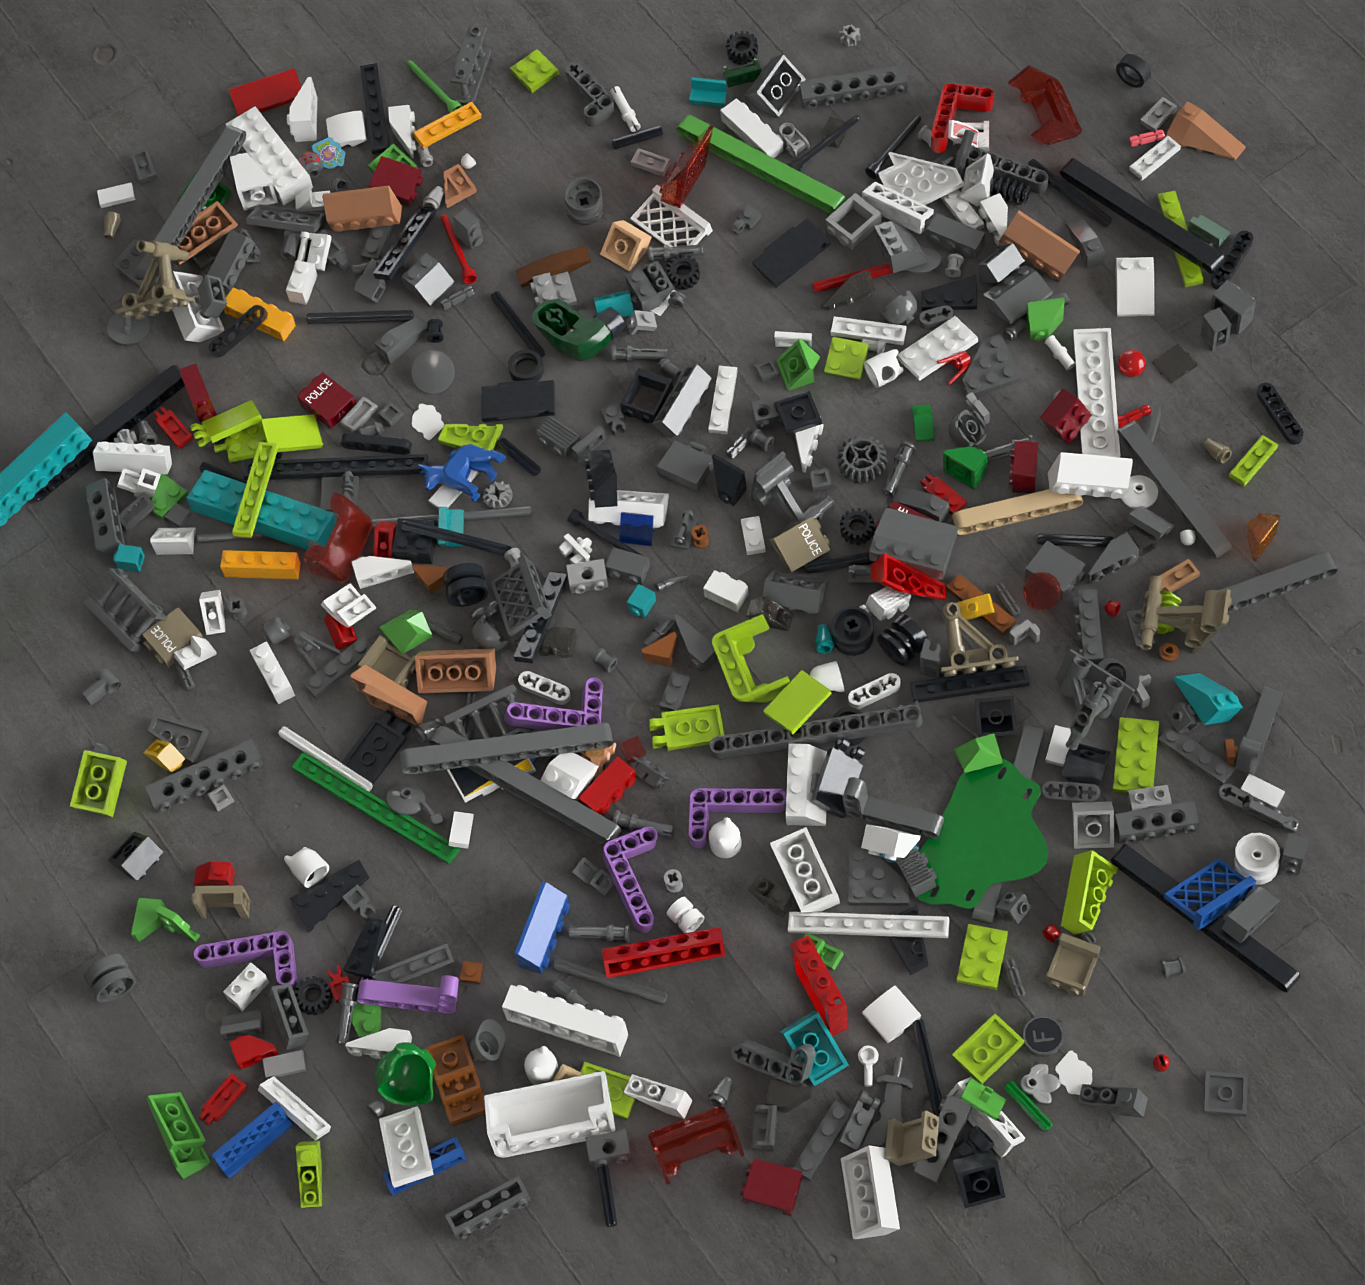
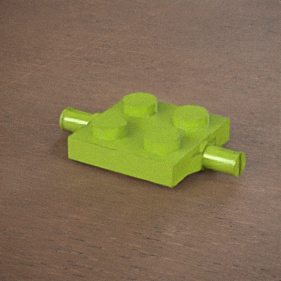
(242, 444)

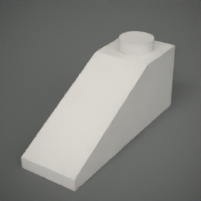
(376, 570)

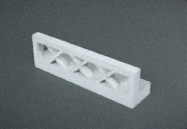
(894, 210)
(995, 1130)

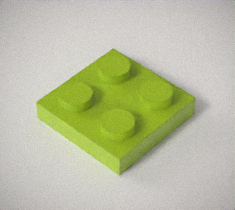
(534, 70)
(846, 358)

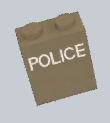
(800, 544)
(170, 636)

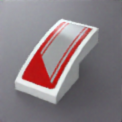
(957, 130)

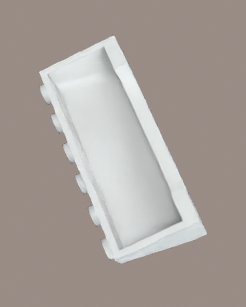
(548, 1114)

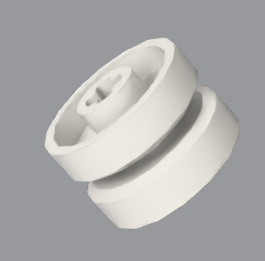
(1257, 857)

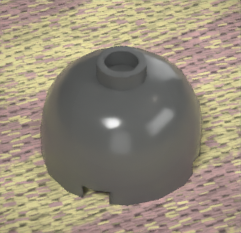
(901, 309)
(967, 429)
(488, 635)

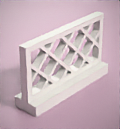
(683, 213)

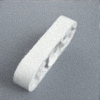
(539, 680)
(859, 692)

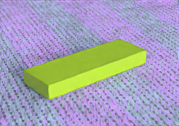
(1253, 460)

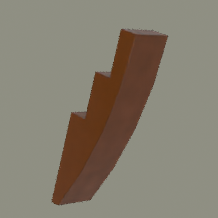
(555, 264)

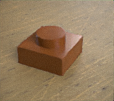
(1230, 751)
(471, 972)

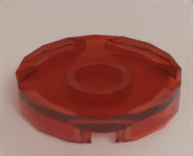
(1042, 590)

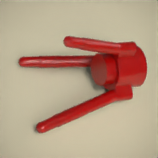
(959, 361)

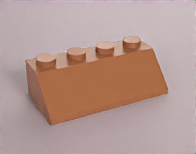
(361, 208)
(206, 229)
(1040, 246)
(455, 670)

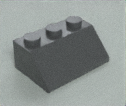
(775, 86)
(899, 246)
(1010, 298)
(795, 591)

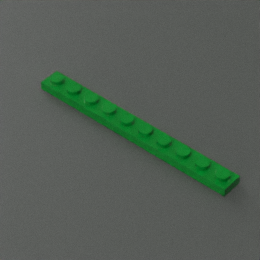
(375, 808)

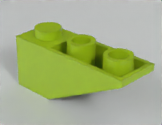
(309, 1173)

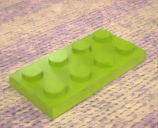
(1135, 754)

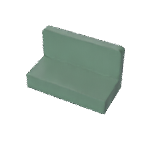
(1208, 231)

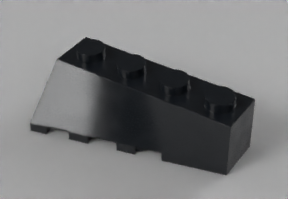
(601, 478)

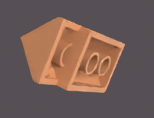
(389, 695)

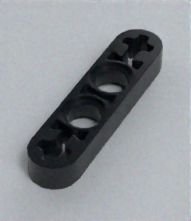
(1235, 261)
(239, 333)
(1282, 412)
(376, 443)

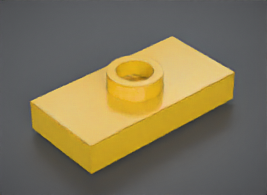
(976, 607)

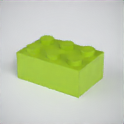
(98, 783)

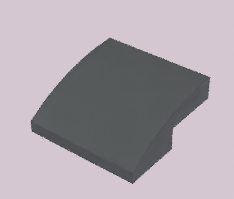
(1150, 522)

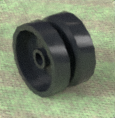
(465, 584)
(852, 630)

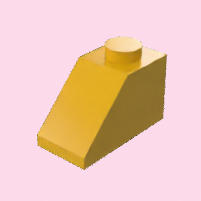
(165, 755)

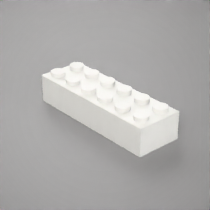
(272, 155)
(565, 1020)

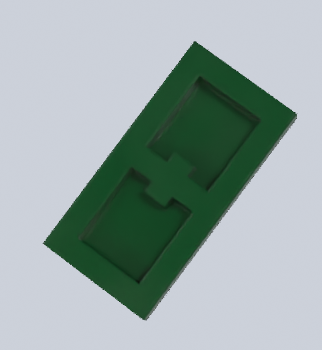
(742, 74)

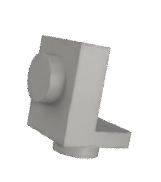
(641, 321)
(1023, 630)
(1140, 695)

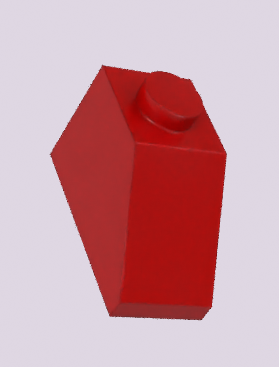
(384, 539)
(214, 874)
(251, 1050)

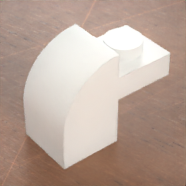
(139, 483)

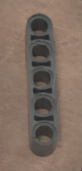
(1035, 177)

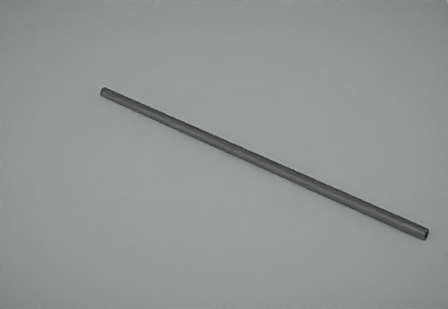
(468, 516)

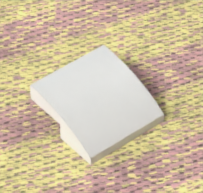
(347, 128)
(348, 606)
(891, 1014)

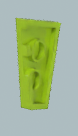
(461, 434)

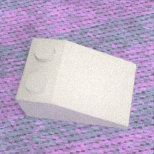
(304, 113)
(1135, 286)

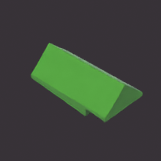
(179, 1132)

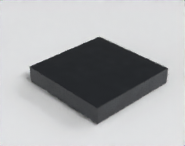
(798, 413)

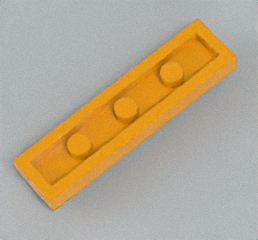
(447, 125)

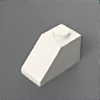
(212, 612)

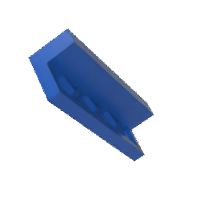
(439, 1164)

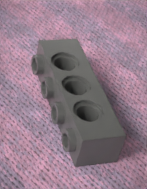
(104, 516)
(1164, 814)
(961, 1111)

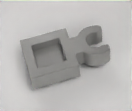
(978, 407)

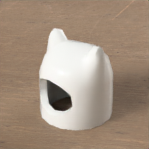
(883, 368)
(829, 676)
(724, 838)
(304, 864)
(541, 1066)

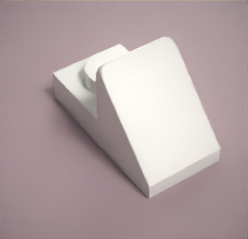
(310, 200)
(194, 653)

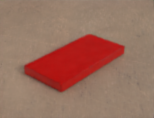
(266, 92)

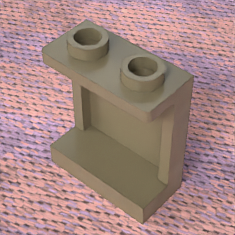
(389, 662)
(221, 897)
(1072, 965)
(912, 1139)

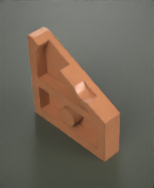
(457, 185)

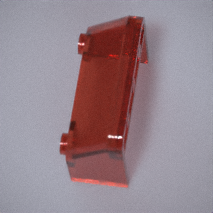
(1050, 105)
(694, 1138)

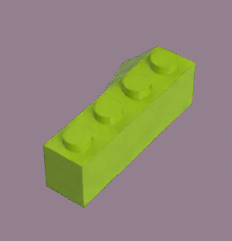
(1086, 891)

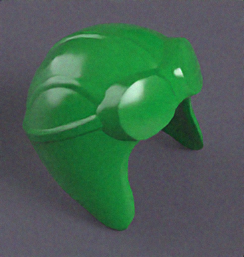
(406, 1075)

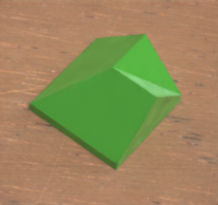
(797, 365)
(407, 631)
(979, 753)

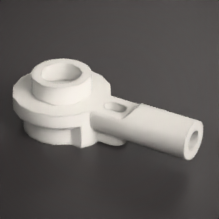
(868, 1056)

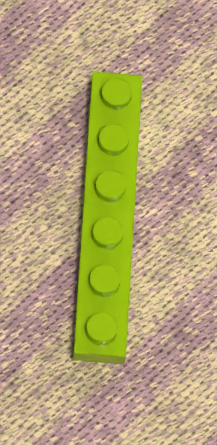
(1171, 209)
(255, 489)

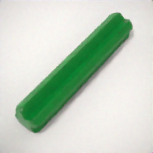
(1028, 1106)

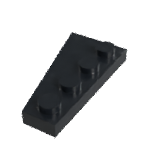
(327, 894)

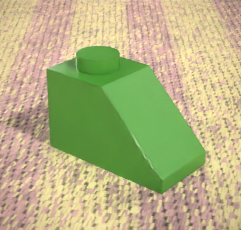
(146, 918)

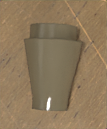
(111, 224)
(1217, 450)

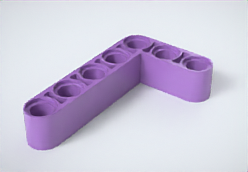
(560, 715)
(729, 806)
(628, 877)
(252, 953)
(411, 996)

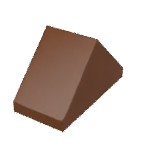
(430, 576)
(661, 651)

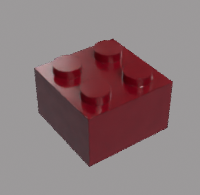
(1065, 416)
(1023, 467)

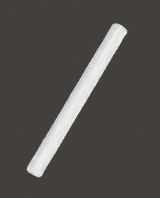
(324, 758)

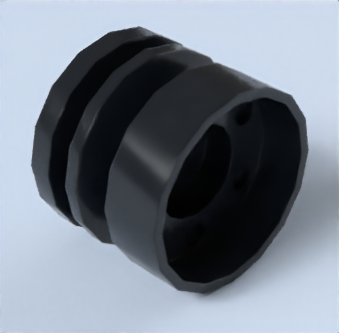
(902, 640)

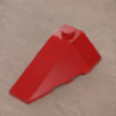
(904, 578)

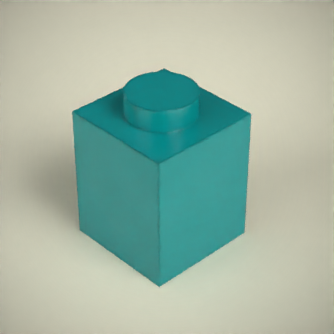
(129, 558)
(641, 601)

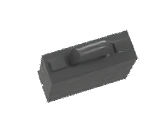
(686, 464)

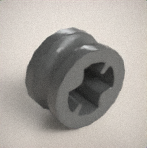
(676, 299)

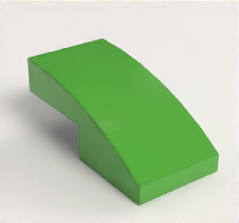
(830, 955)

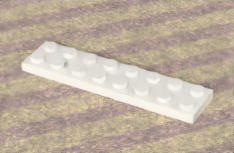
(1097, 391)

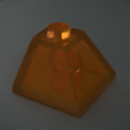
(1262, 532)

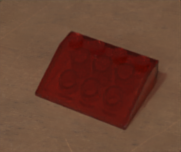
(687, 170)

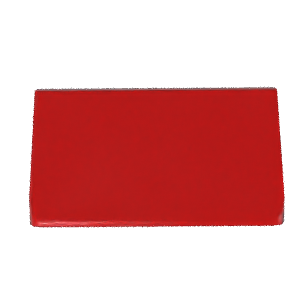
(340, 634)

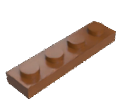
(964, 590)

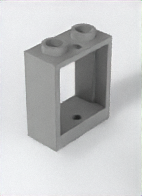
(862, 207)

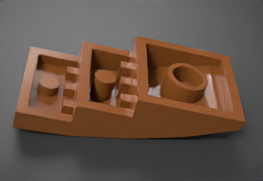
(457, 1080)

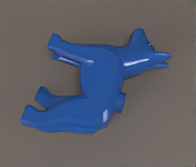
(458, 468)

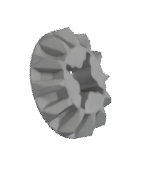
(490, 498)

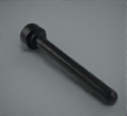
(797, 163)
(873, 169)
(577, 518)

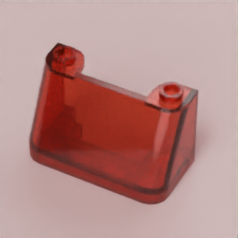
(344, 543)

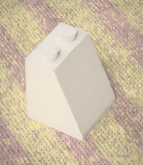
(251, 182)

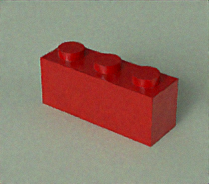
(608, 787)

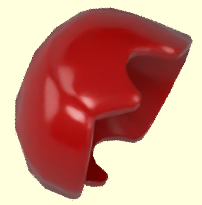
(1131, 363)

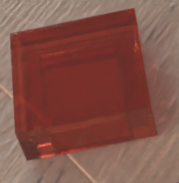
(632, 748)

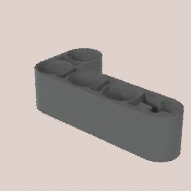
(600, 102)
(749, 1052)

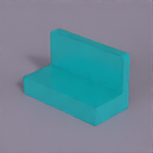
(708, 92)
(618, 301)
(450, 520)

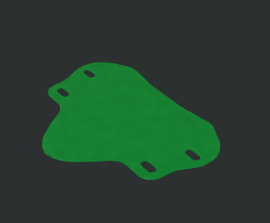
(985, 836)

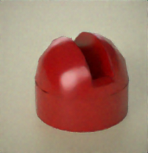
(1112, 608)
(1051, 933)
(1157, 1064)

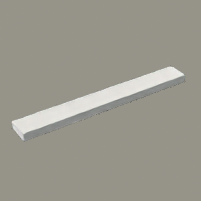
(868, 924)

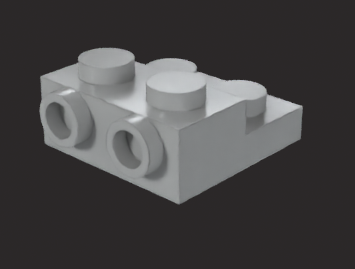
(553, 287)

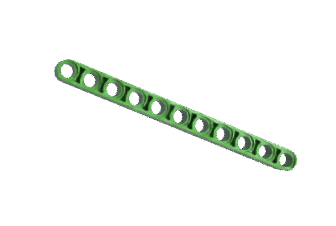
(764, 166)

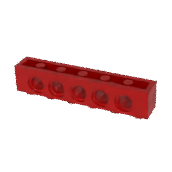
(663, 952)

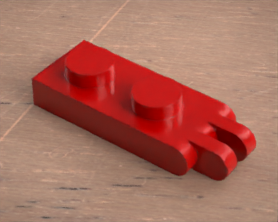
(173, 427)
(942, 490)
(222, 1099)

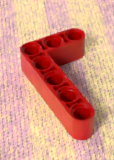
(954, 97)

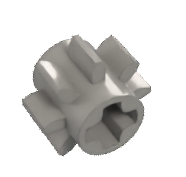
(849, 35)
(126, 437)

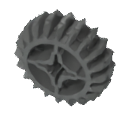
(862, 466)

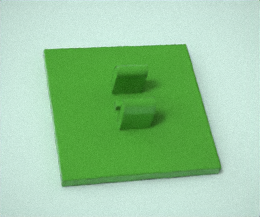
(983, 1098)

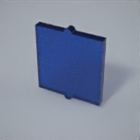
(636, 528)

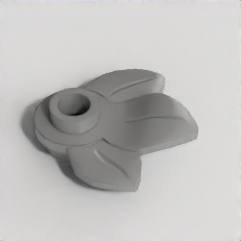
(1043, 1083)

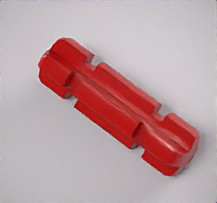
(1135, 415)

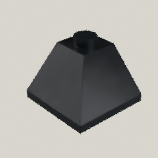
(729, 480)

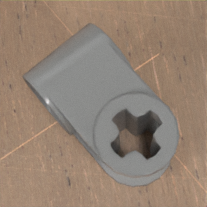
(795, 141)

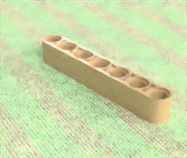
(1013, 510)

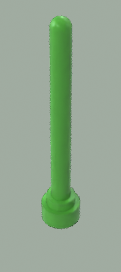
(452, 105)

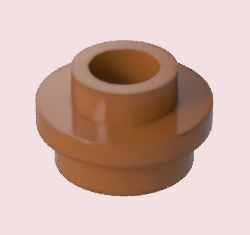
(1169, 657)

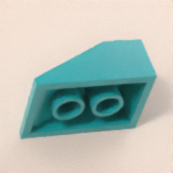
(1208, 699)
(813, 1031)

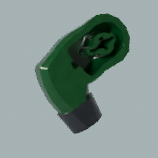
(572, 332)

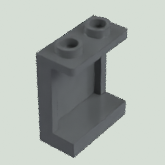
(1060, 564)

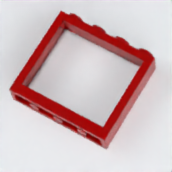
(819, 985)

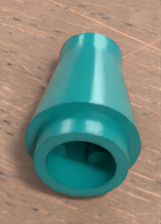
(823, 639)

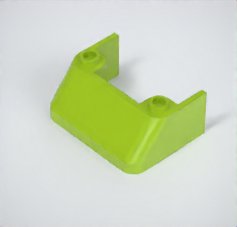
(730, 647)

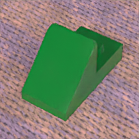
(923, 423)

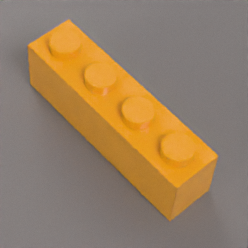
(278, 323)
(260, 564)

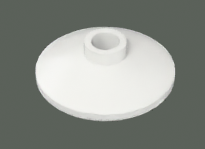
(1145, 497)

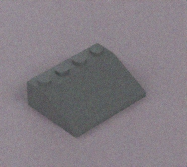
(914, 541)

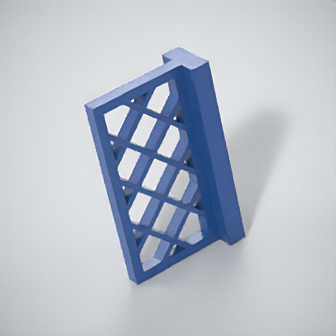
(1221, 901)
(252, 1140)

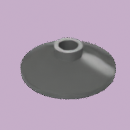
(405, 799)

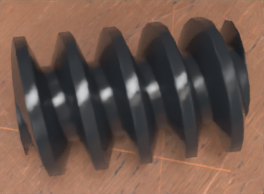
(1010, 191)

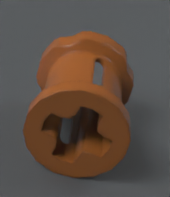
(699, 536)

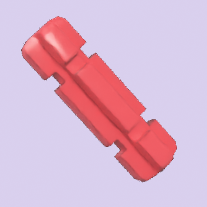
(1146, 137)

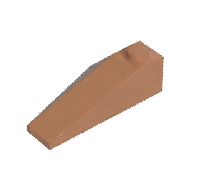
(1198, 130)

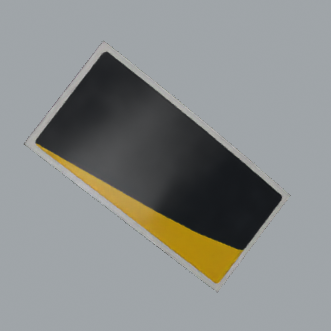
(472, 784)

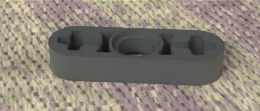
(1056, 795)

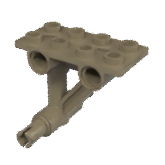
(163, 295)
(1196, 621)
(972, 659)

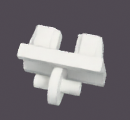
(580, 550)

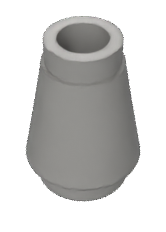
(434, 198)

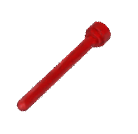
(468, 274)

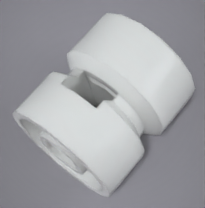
(684, 914)

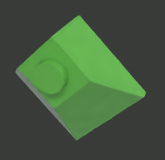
(1044, 317)

